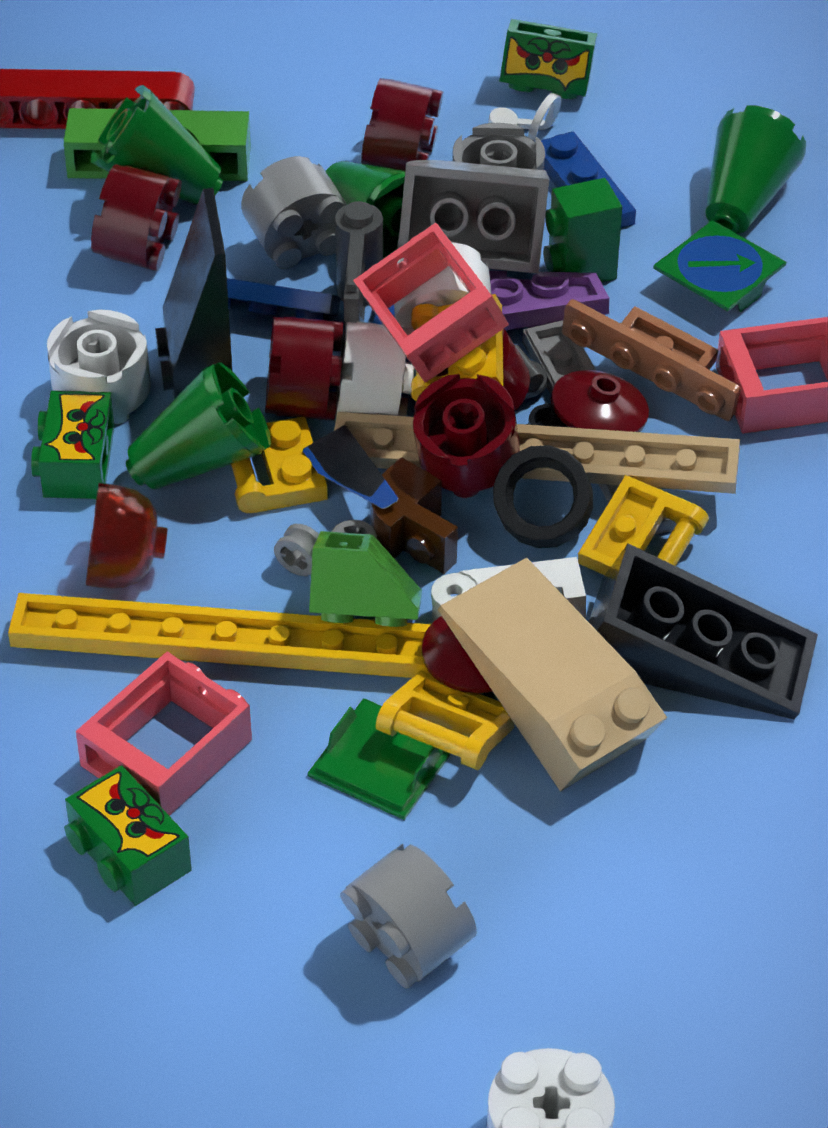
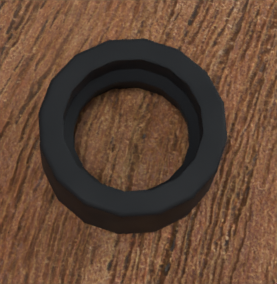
(514, 470)

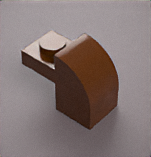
(415, 520)

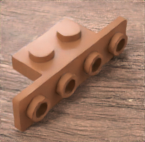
(657, 353)

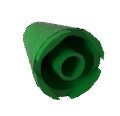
(153, 140)
(750, 164)
(377, 187)
(199, 432)

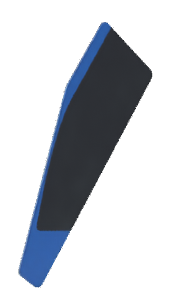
(347, 464)

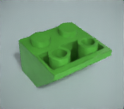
(360, 578)

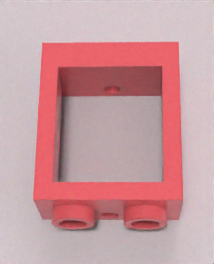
(452, 331)
(772, 346)
(105, 735)

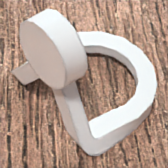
(506, 115)

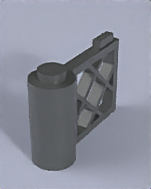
(357, 249)

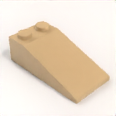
(552, 672)

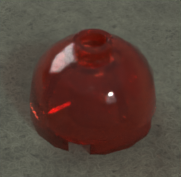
(123, 538)

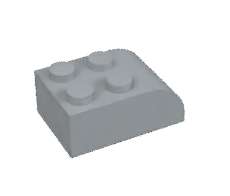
(479, 206)

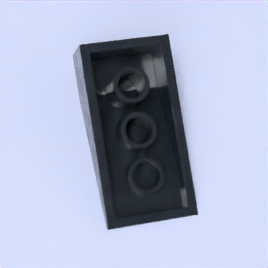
(196, 303)
(701, 637)

